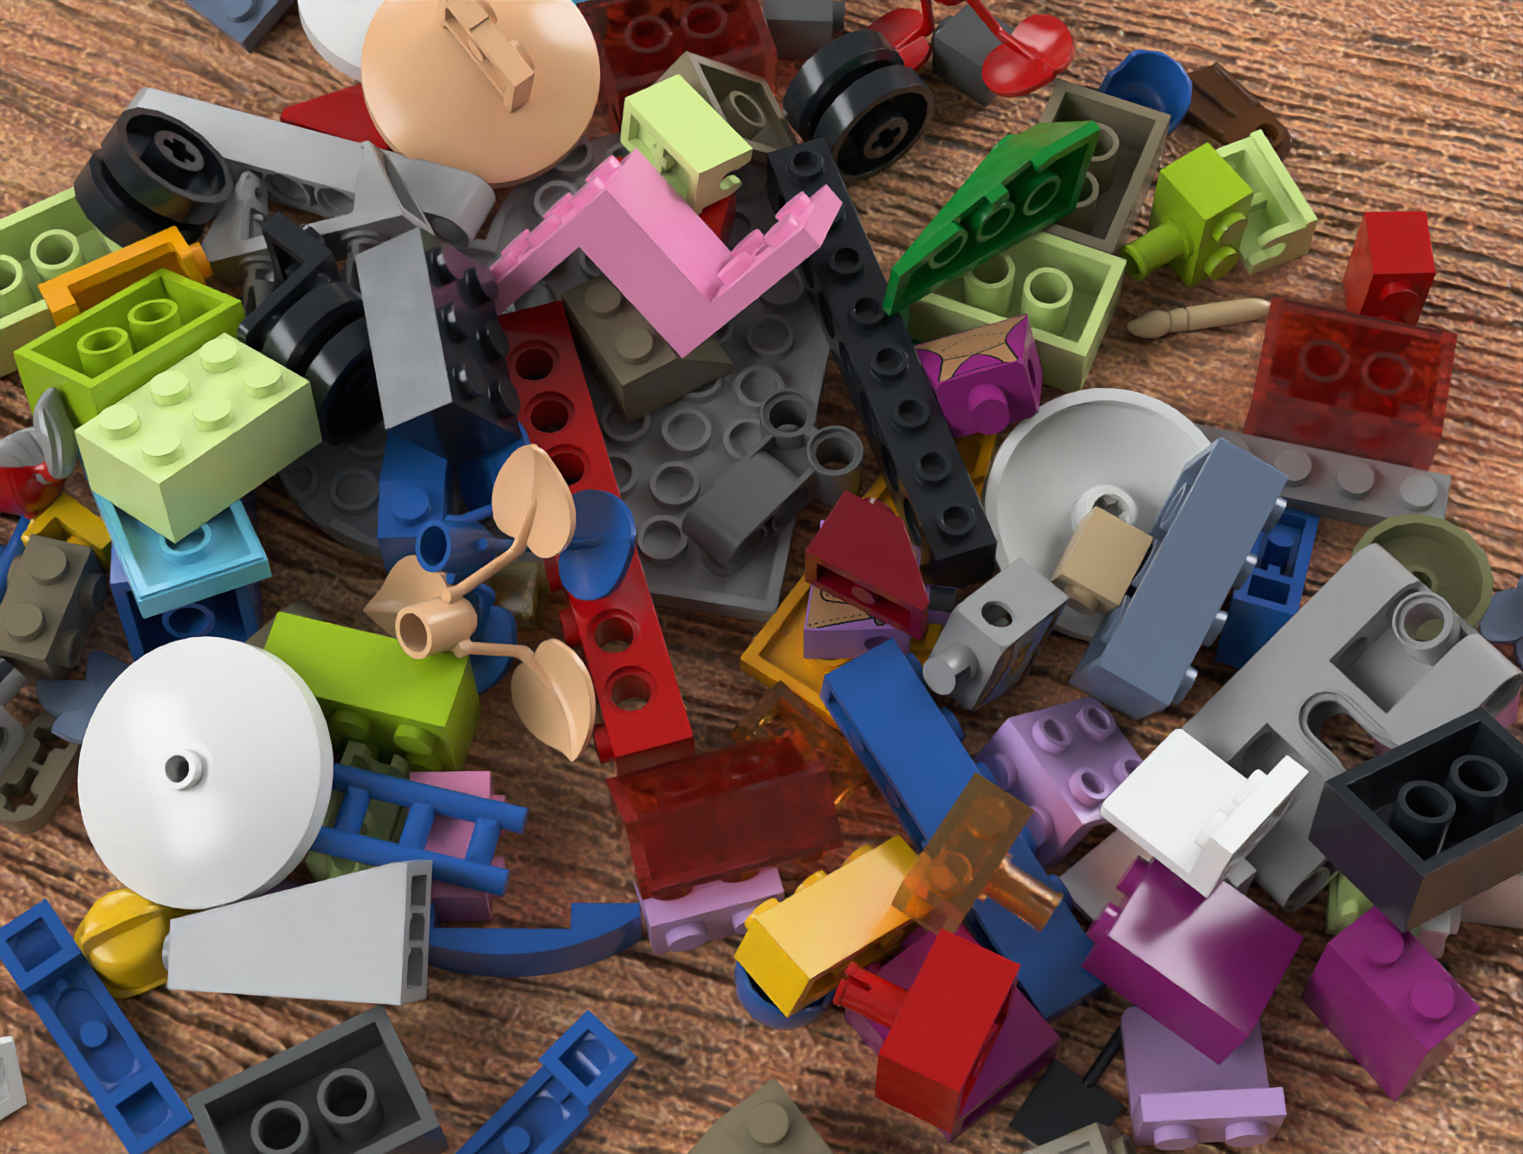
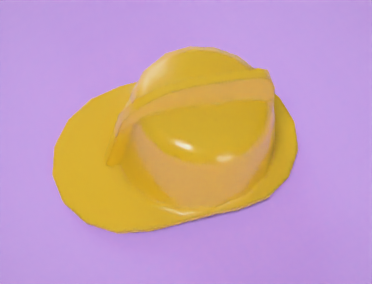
(125, 941)

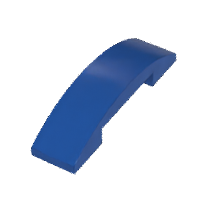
(593, 936)
(92, 1030)
(561, 1096)

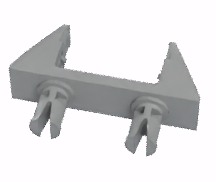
(380, 212)

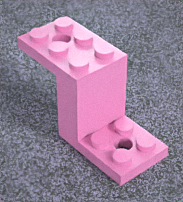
(663, 250)

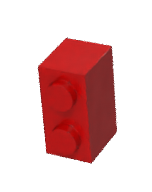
(1390, 266)

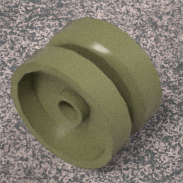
(1442, 560)

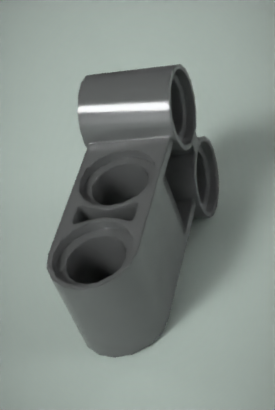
(774, 481)

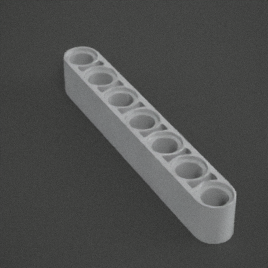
(321, 170)

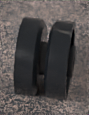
(860, 103)
(152, 178)
(330, 346)

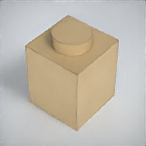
(1100, 562)

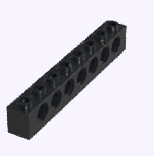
(887, 380)

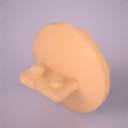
(481, 83)

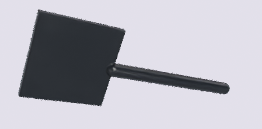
(1067, 1101)

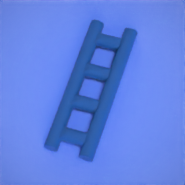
(424, 803)

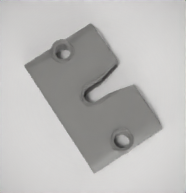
(1352, 657)

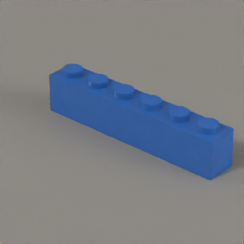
(921, 771)

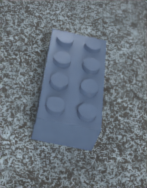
(1175, 598)

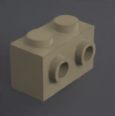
(50, 607)

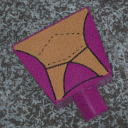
(985, 376)

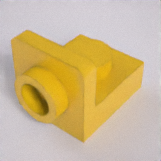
(72, 523)

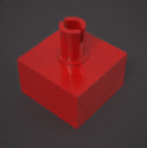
(937, 1026)

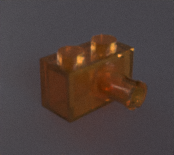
(972, 862)

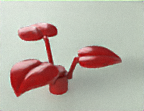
(1020, 65)

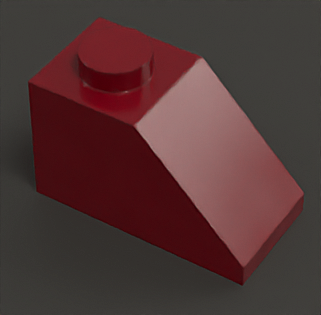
(869, 563)

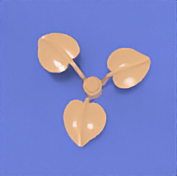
(431, 616)

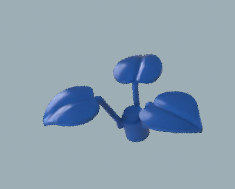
(460, 546)

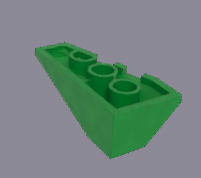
(1008, 197)

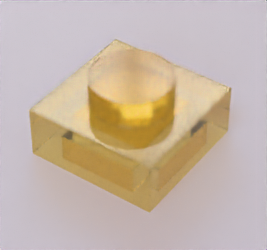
(522, 591)

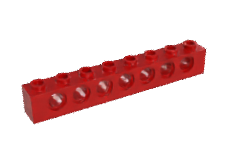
(661, 729)

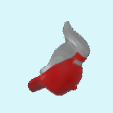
(37, 459)

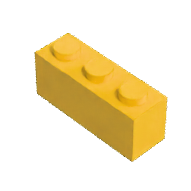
(808, 940)

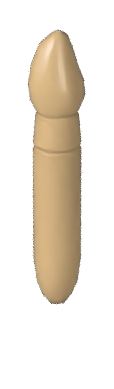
(1159, 322)

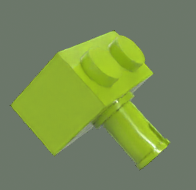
(1193, 220)

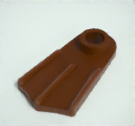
(1230, 112)

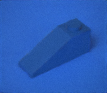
(411, 492)
(1272, 589)

